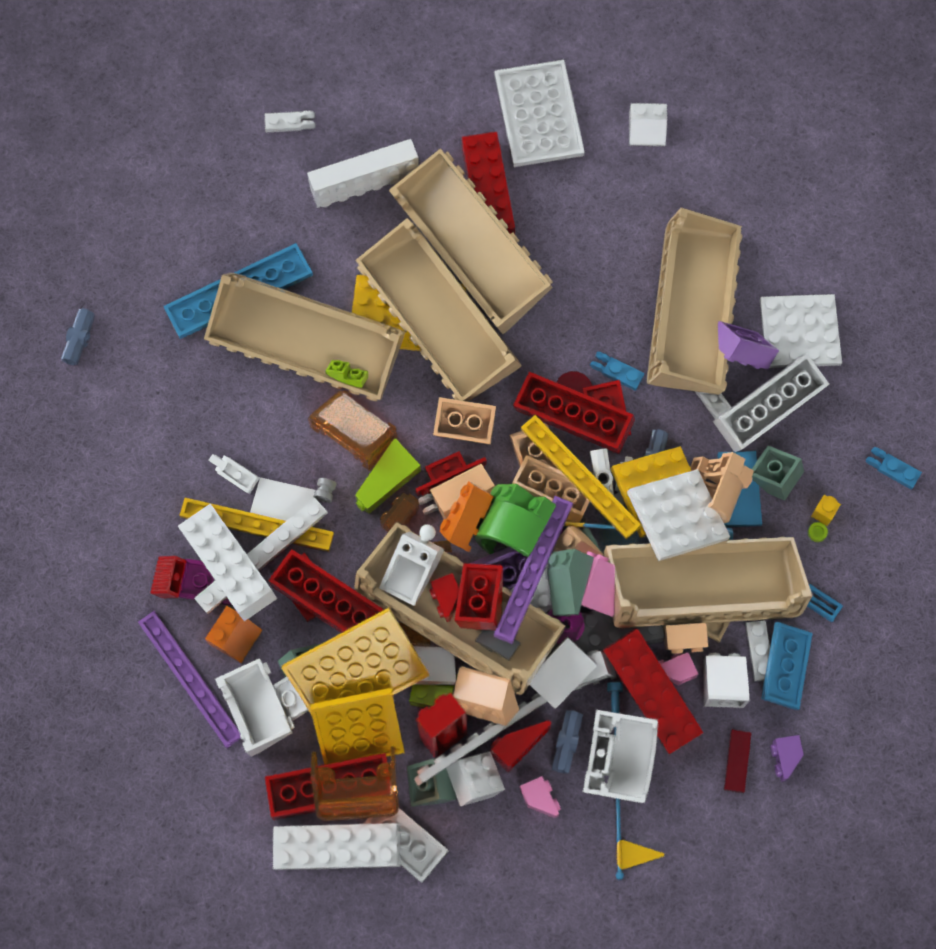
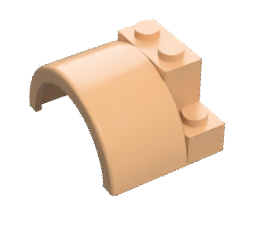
(730, 479)

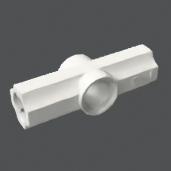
(600, 465)

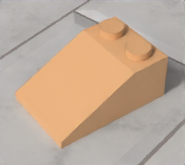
(524, 446)

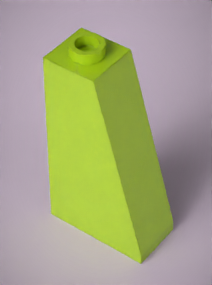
(388, 476)

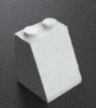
(725, 681)

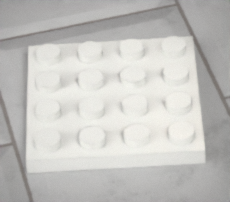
(802, 327)
(678, 515)

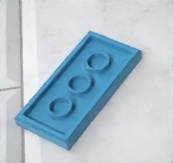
(748, 507)
(786, 666)

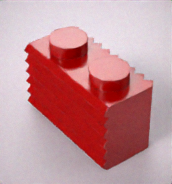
(168, 577)

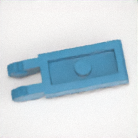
(618, 371)
(894, 468)

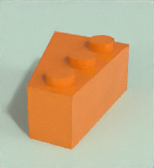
(465, 515)

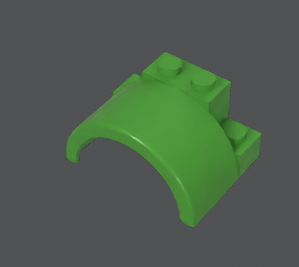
(514, 519)

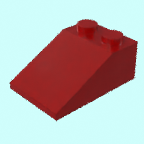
(480, 597)
(514, 746)

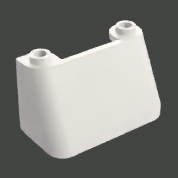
(255, 706)

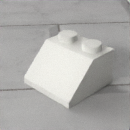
(647, 124)

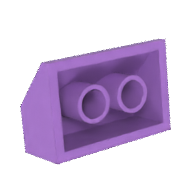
(745, 346)

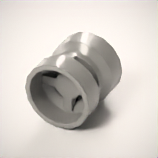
(325, 489)

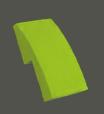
(341, 371)

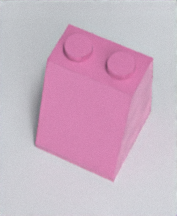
(600, 587)

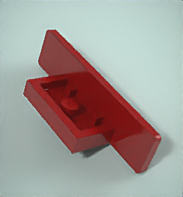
(445, 470)

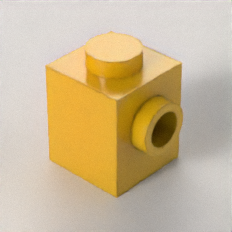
(826, 509)

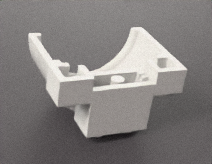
(622, 757)

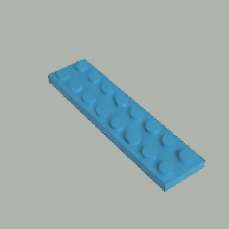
(279, 270)

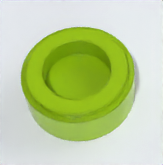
(817, 532)

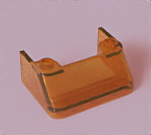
(355, 796)

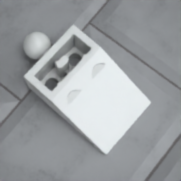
(408, 569)

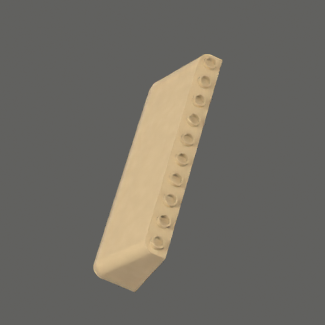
(472, 240)
(692, 298)
(437, 312)
(301, 333)
(709, 584)
(536, 634)

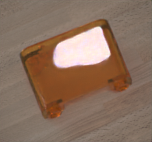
(353, 428)

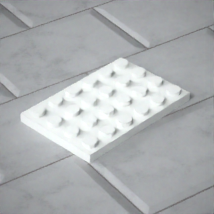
(539, 113)

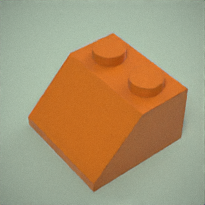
(233, 634)

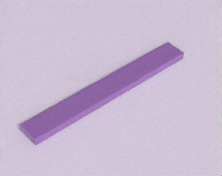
(532, 573)
(190, 679)

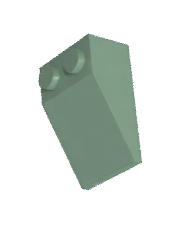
(567, 579)

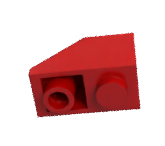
(446, 592)

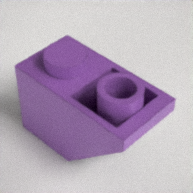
(788, 754)

